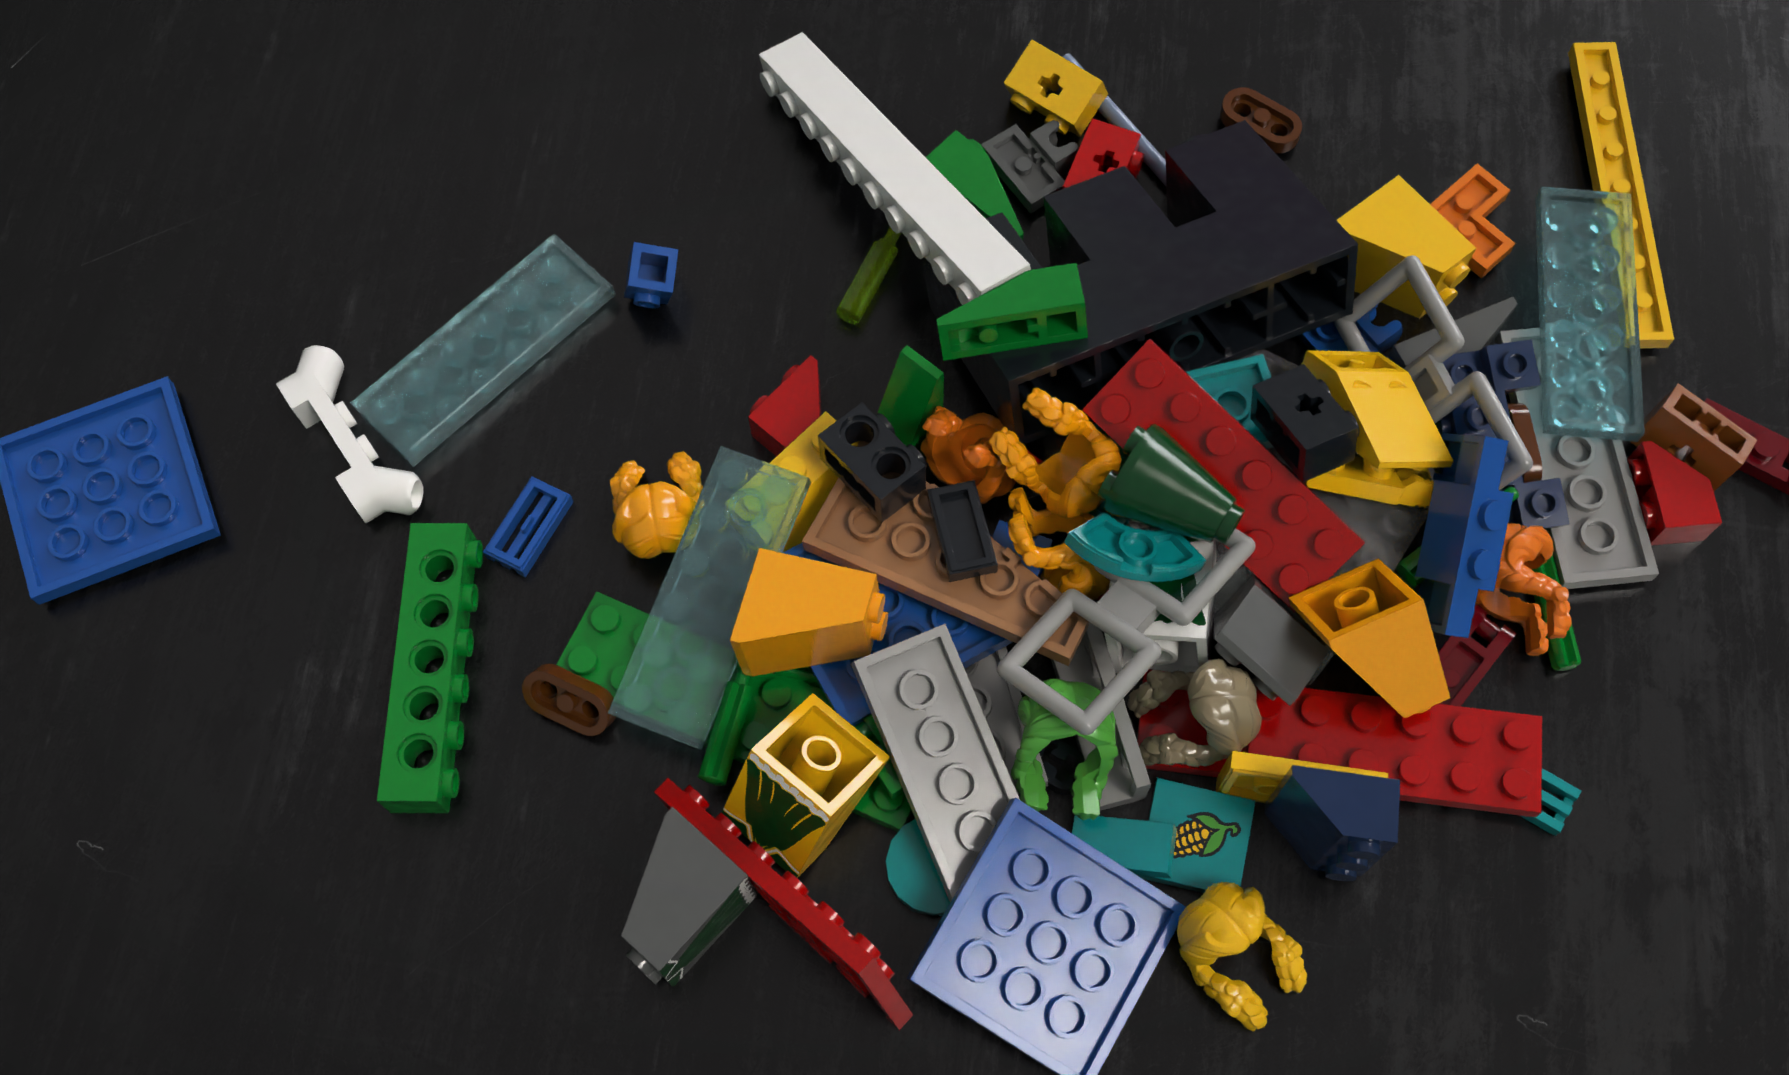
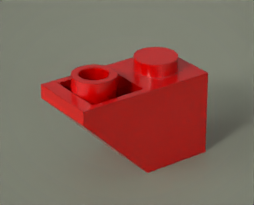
(789, 409)
(1672, 496)

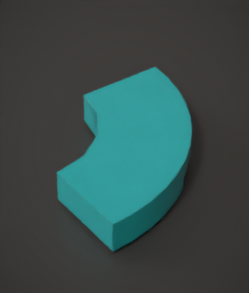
(1133, 551)

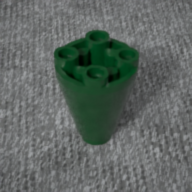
(1169, 489)

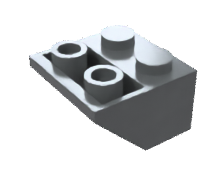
(1268, 641)

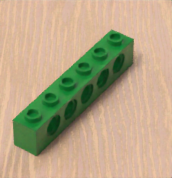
(429, 552)

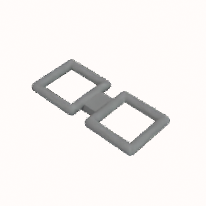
(1428, 370)
(1124, 615)

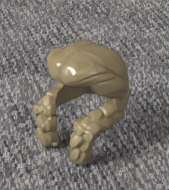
(1219, 699)

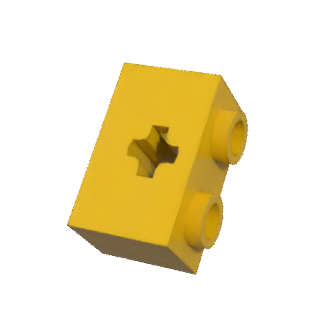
(1045, 70)

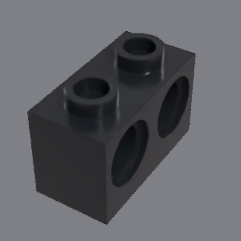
(864, 466)

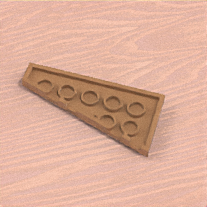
(910, 560)

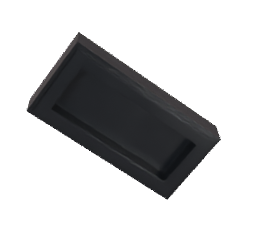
(962, 531)

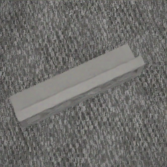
(1128, 777)

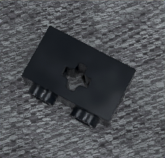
(1304, 422)

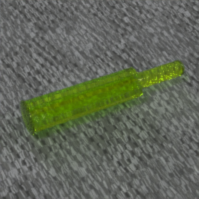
(868, 278)

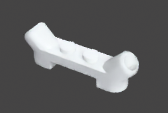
(368, 487)

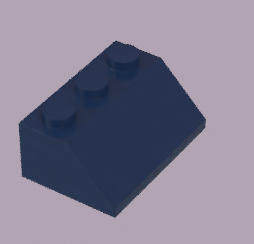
(1336, 818)

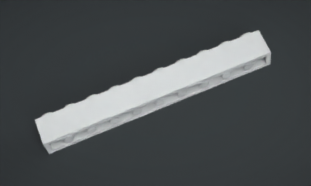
(889, 170)

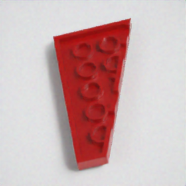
(788, 898)

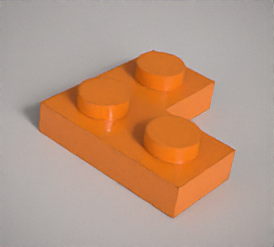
(1466, 206)

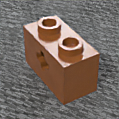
(1697, 435)

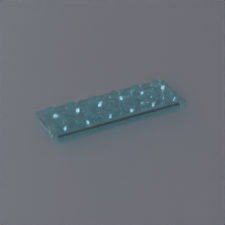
(1588, 315)
(483, 349)
(685, 645)

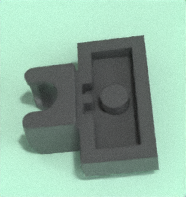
(1032, 164)

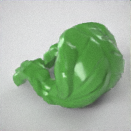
(1041, 729)

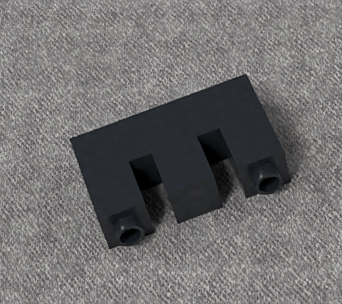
(1217, 279)

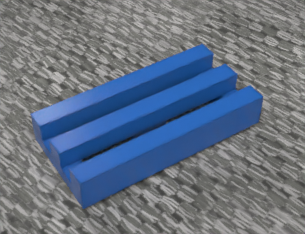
(509, 560)

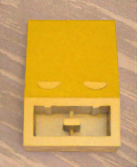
(1387, 407)

